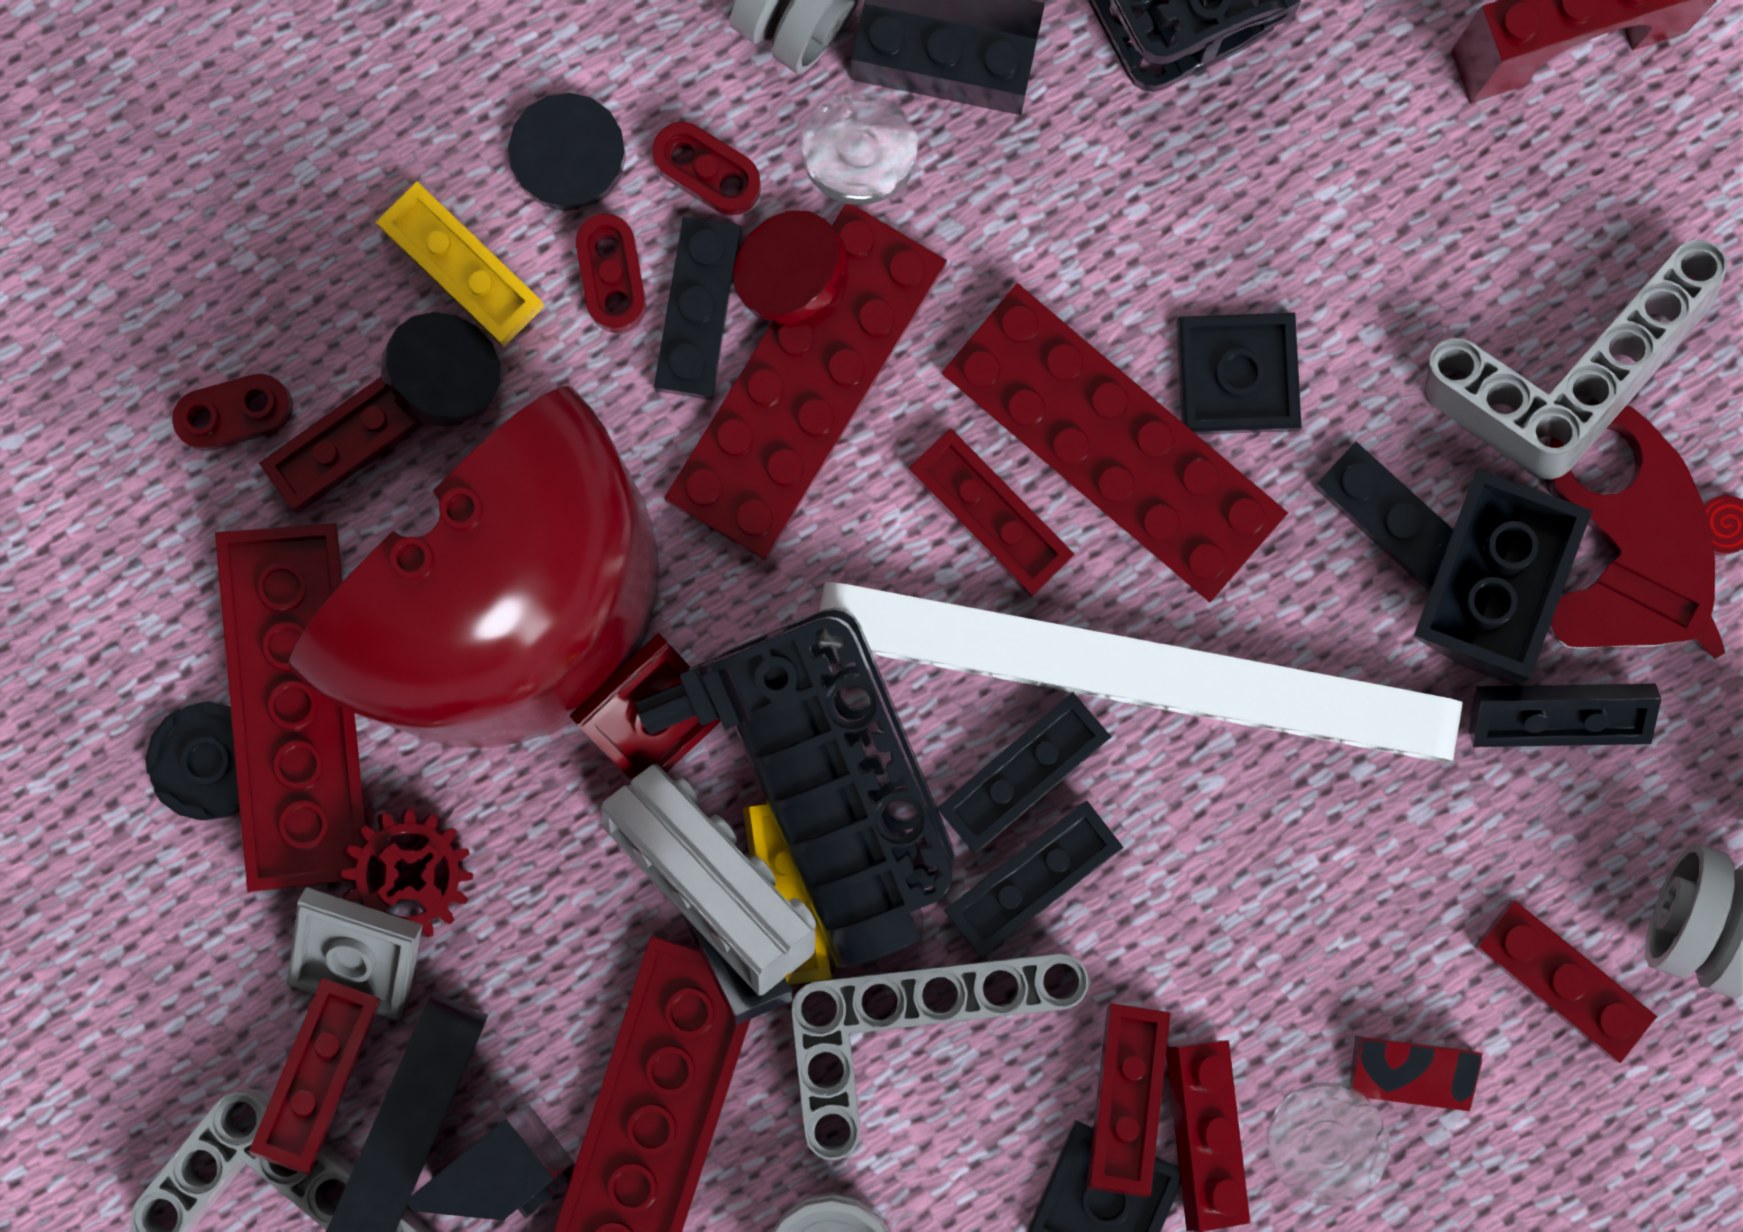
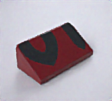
(1415, 1073)

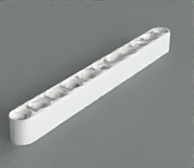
(1149, 673)

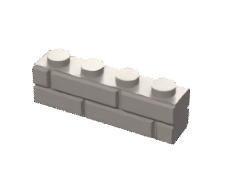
(709, 878)

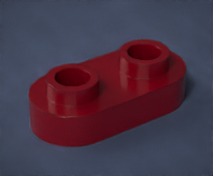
(708, 169)
(612, 274)
(231, 412)

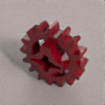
(387, 854)

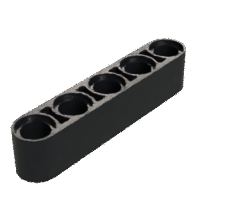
(409, 1118)

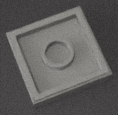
(354, 949)

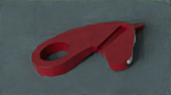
(1664, 560)

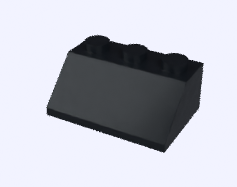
(950, 49)
(1501, 577)
(504, 1171)

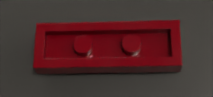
(338, 445)
(991, 512)
(1565, 981)
(315, 1076)
(1128, 1100)
(1207, 1135)

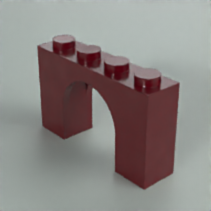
(1516, 37)

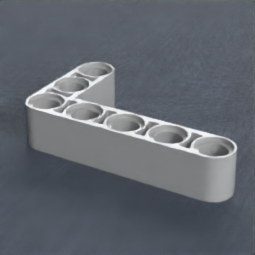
(1594, 375)
(910, 1011)
(231, 1148)

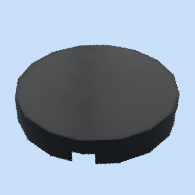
(567, 151)
(440, 369)
(215, 788)

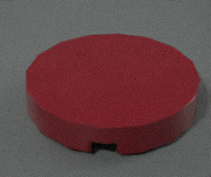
(789, 267)

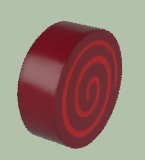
(1726, 523)

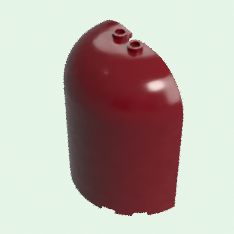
(509, 602)

